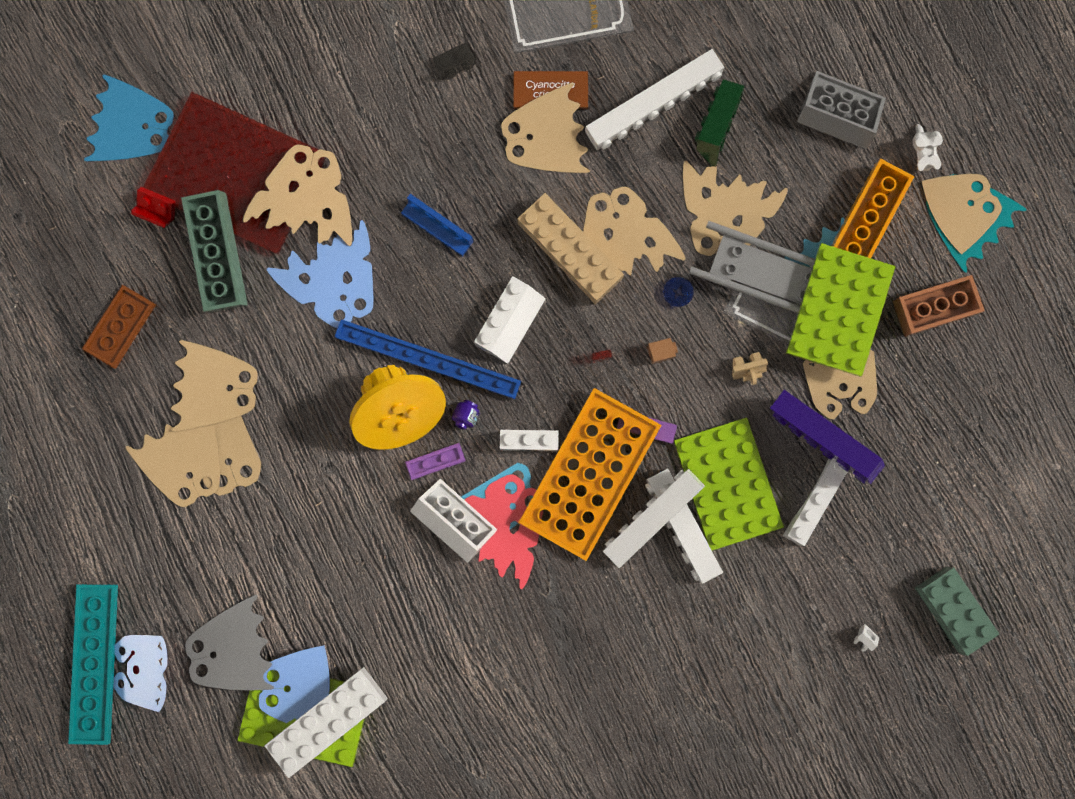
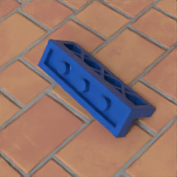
(437, 225)

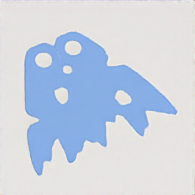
(326, 278)

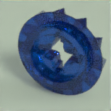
(675, 283)

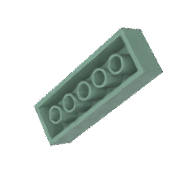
(214, 251)

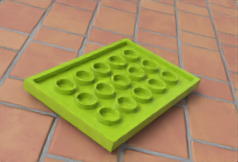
(840, 310)
(736, 491)
(260, 728)

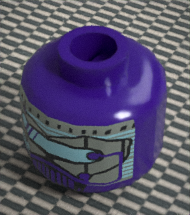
(465, 414)

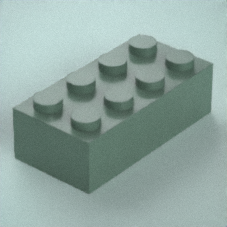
(957, 611)

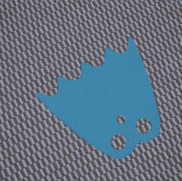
(121, 123)

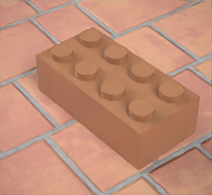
(938, 305)

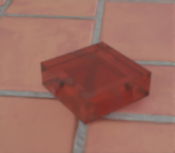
(601, 356)

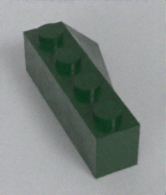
(719, 120)

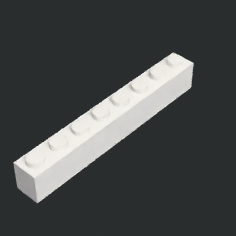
(654, 100)

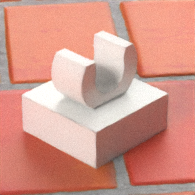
(867, 637)

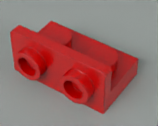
(154, 207)

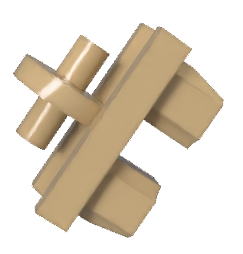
(750, 370)

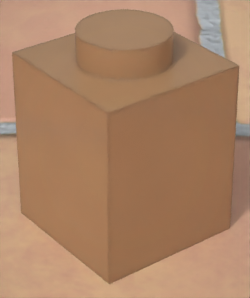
(662, 350)

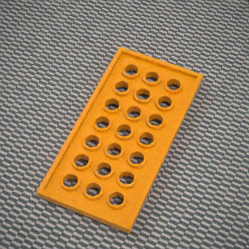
(568, 451)

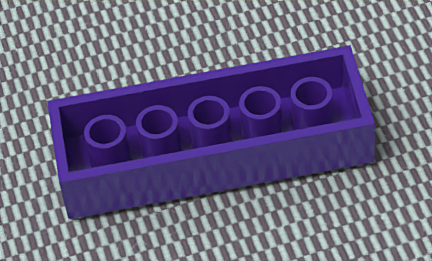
(828, 437)

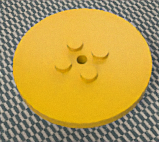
(396, 408)

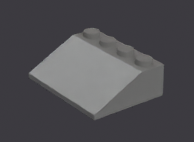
(841, 110)

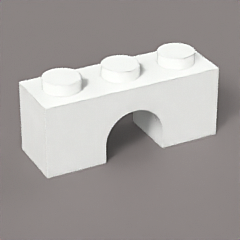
(528, 440)

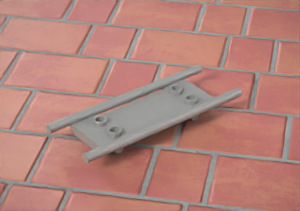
(758, 271)

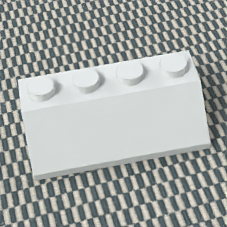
(509, 320)
(453, 520)

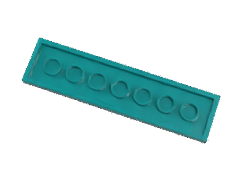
(93, 664)

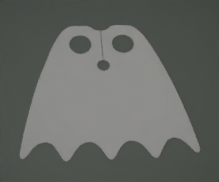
(237, 650)

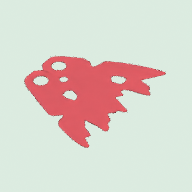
(504, 545)

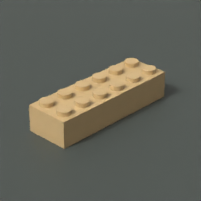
(570, 248)

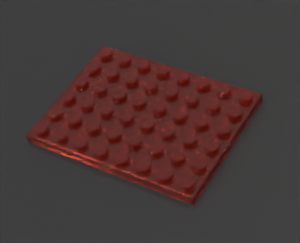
(228, 153)

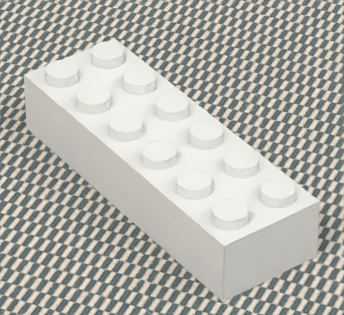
(326, 722)

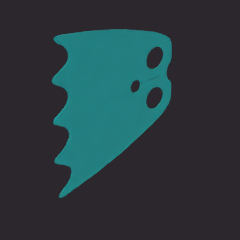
(1003, 220)

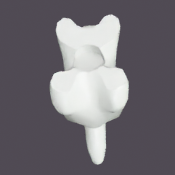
(925, 145)

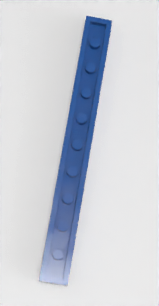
(428, 359)

